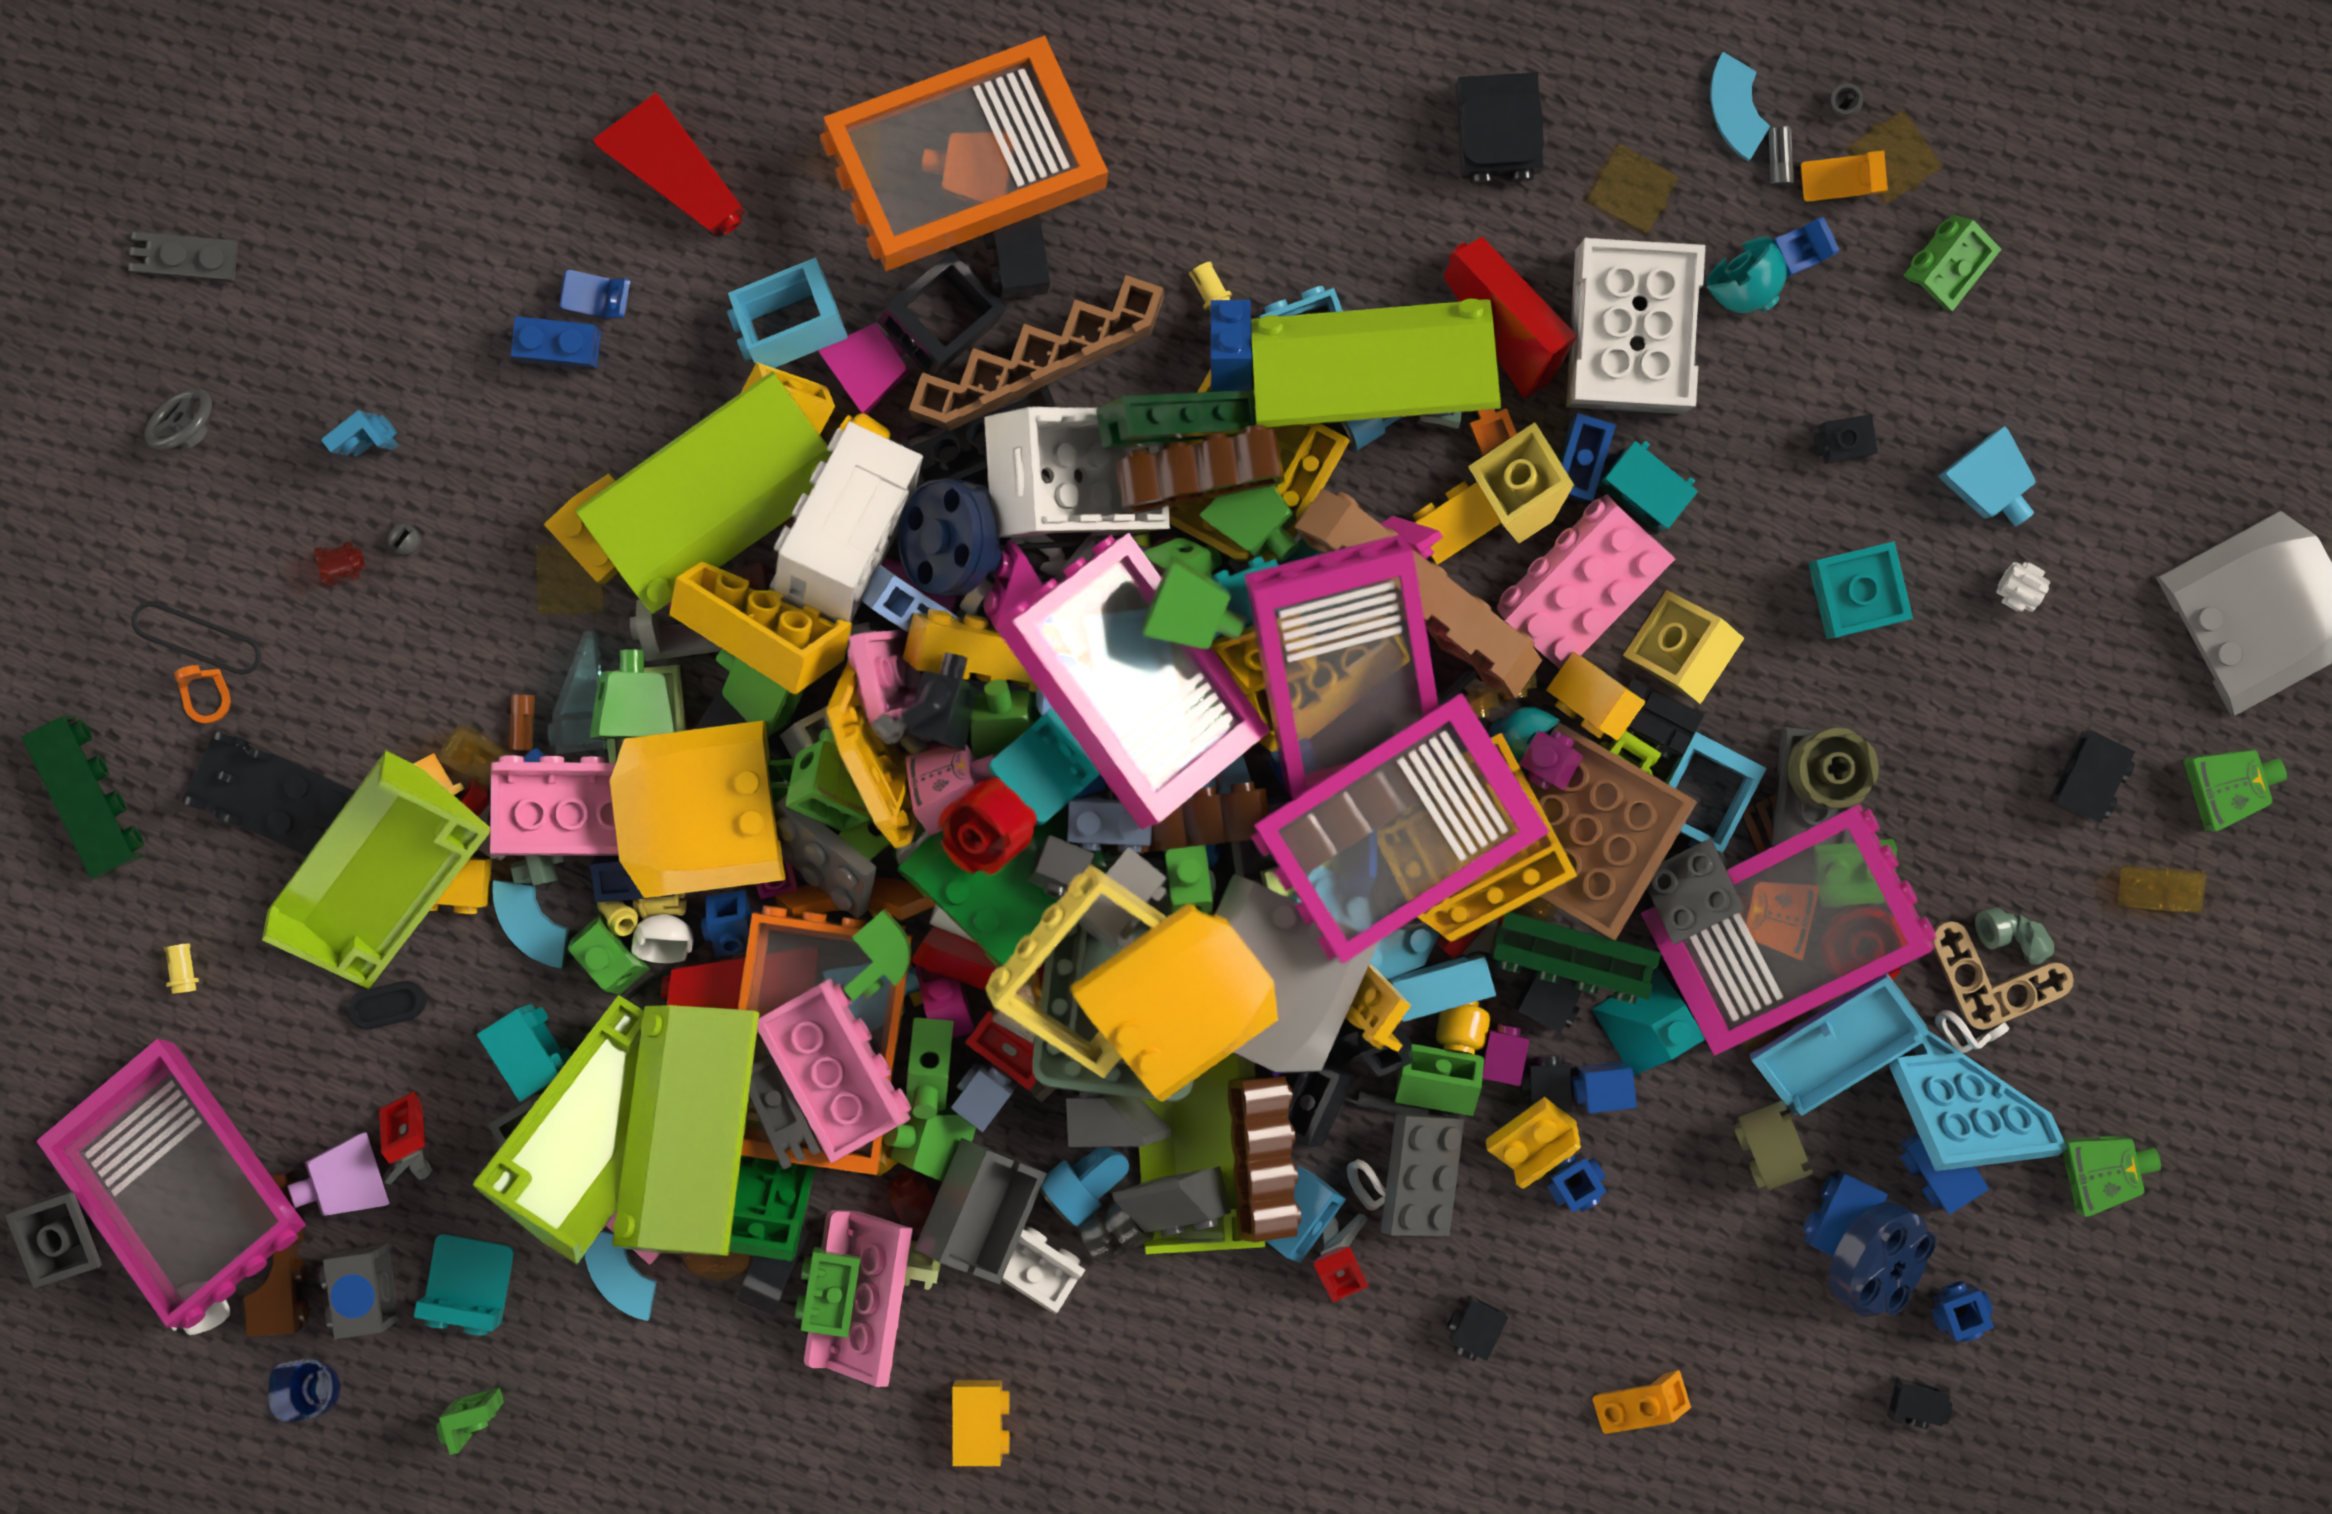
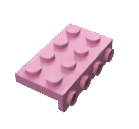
(1584, 581)
(881, 673)
(552, 807)
(833, 1069)
(877, 1298)

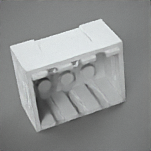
(1601, 362)
(1059, 441)
(845, 523)

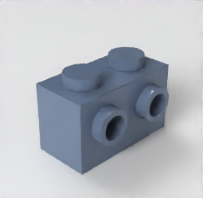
(1106, 823)
(983, 1093)

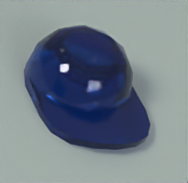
(303, 1390)

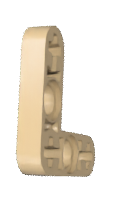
(1997, 994)

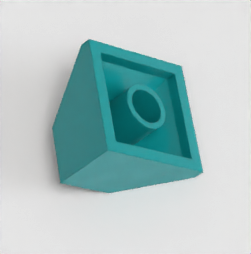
(1650, 1029)

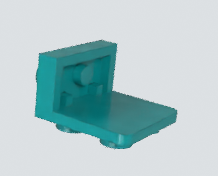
(1045, 766)
(466, 1284)

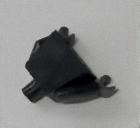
(939, 712)

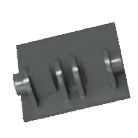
(1694, 891)

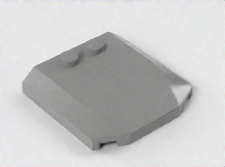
(2257, 609)
(1308, 987)

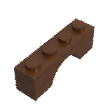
(278, 1302)

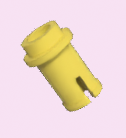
(1209, 284)
(660, 905)
(620, 918)
(180, 969)

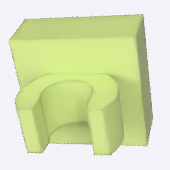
(921, 1268)

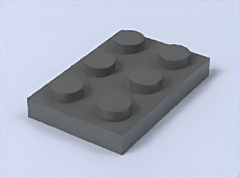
(825, 859)
(1422, 1175)

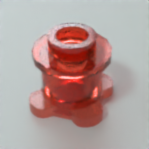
(339, 563)

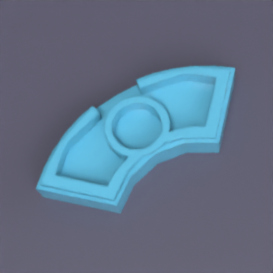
(1734, 107)
(527, 924)
(618, 1278)

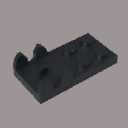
(265, 792)

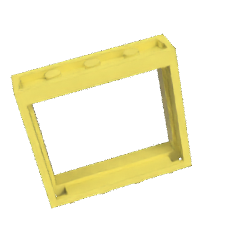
(1030, 952)

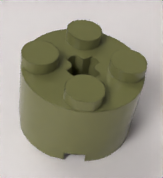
(1856, 768)
(1774, 1146)

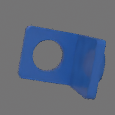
(594, 294)

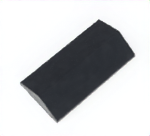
(962, 450)

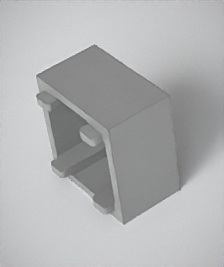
(1109, 920)

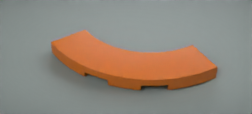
(894, 895)

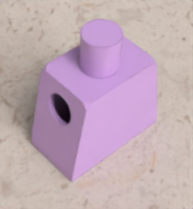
(342, 1179)

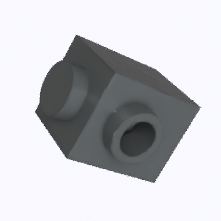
(1058, 865)

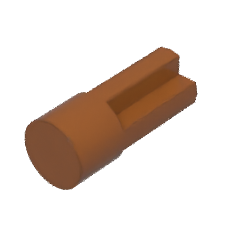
(522, 722)

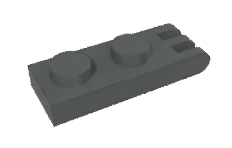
(185, 256)
(780, 1112)

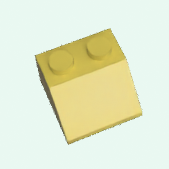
(1523, 482)
(1684, 646)

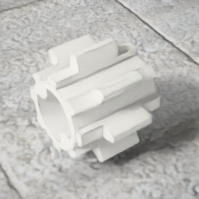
(2023, 586)

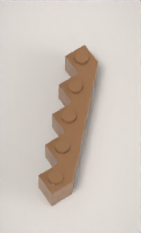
(1039, 358)
(1453, 617)

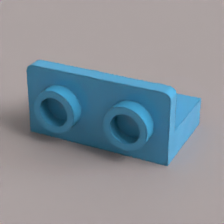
(357, 433)

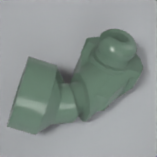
(1997, 927)

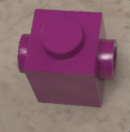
(1551, 760)

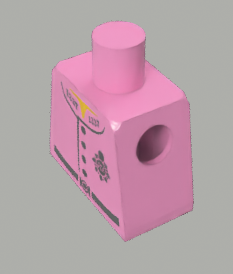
(940, 778)

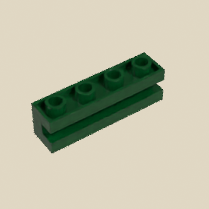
(1174, 417)
(79, 797)
(1574, 955)

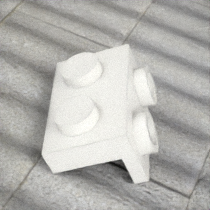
(1042, 1271)

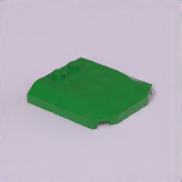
(994, 907)
(770, 1207)

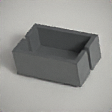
(980, 1211)

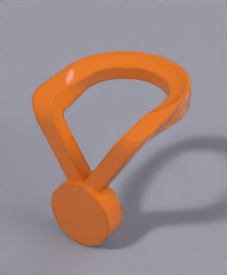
(186, 675)

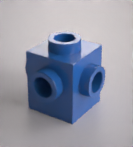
(725, 929)
(1587, 1192)
(1972, 1321)

